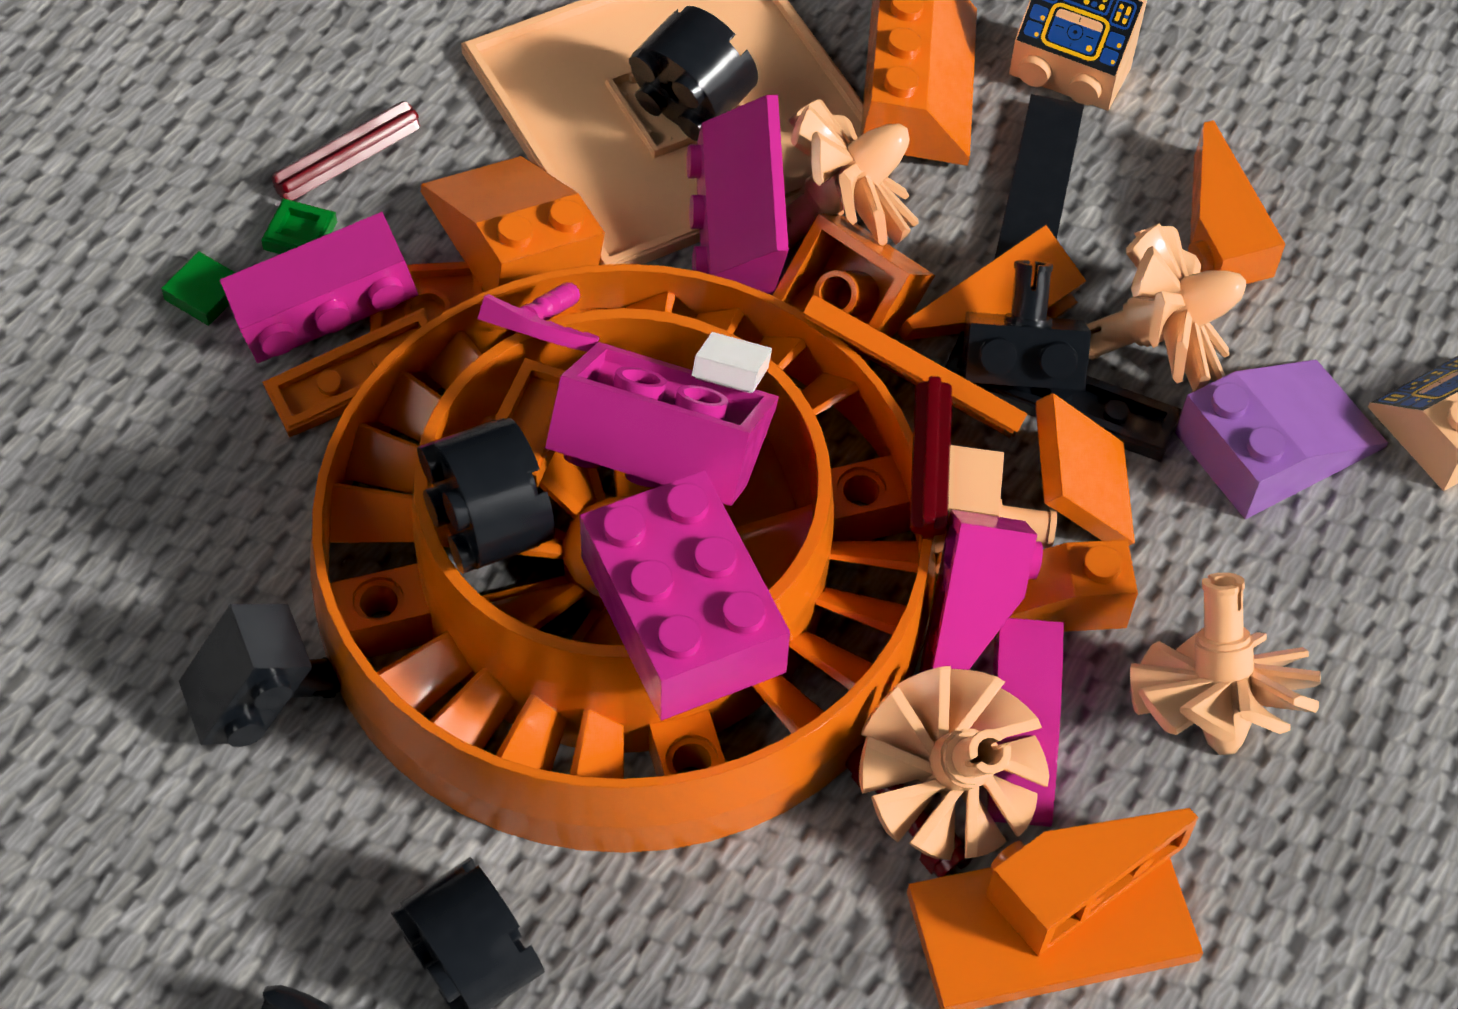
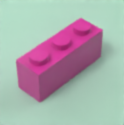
(319, 287)

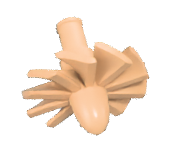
(849, 175)
(1173, 306)
(1217, 678)
(945, 735)

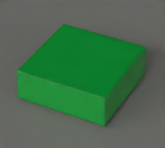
(296, 225)
(198, 288)

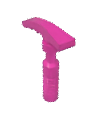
(532, 317)

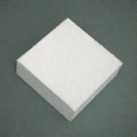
(731, 362)

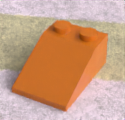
(514, 221)

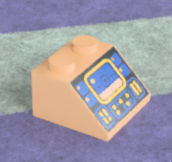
(1078, 47)
(1426, 420)

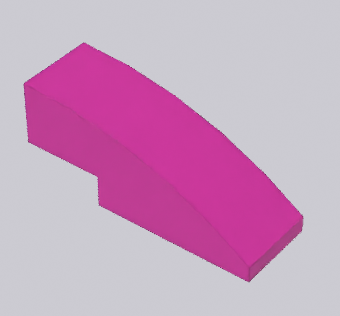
(1031, 664)

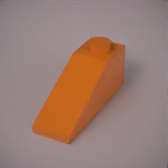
(1227, 216)
(992, 289)
(1083, 586)
(1079, 870)

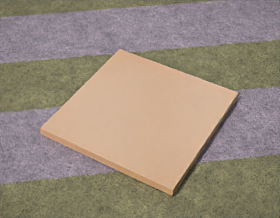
(576, 115)

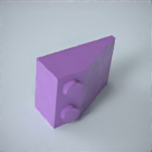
(1274, 432)

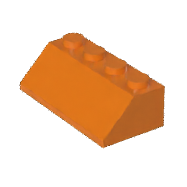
(922, 74)

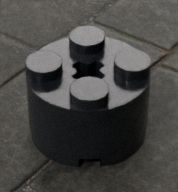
(691, 70)
(486, 493)
(467, 939)

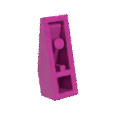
(978, 585)

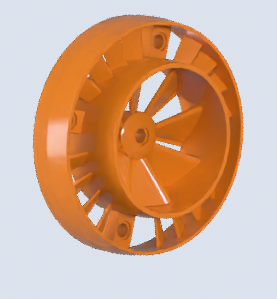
(586, 687)

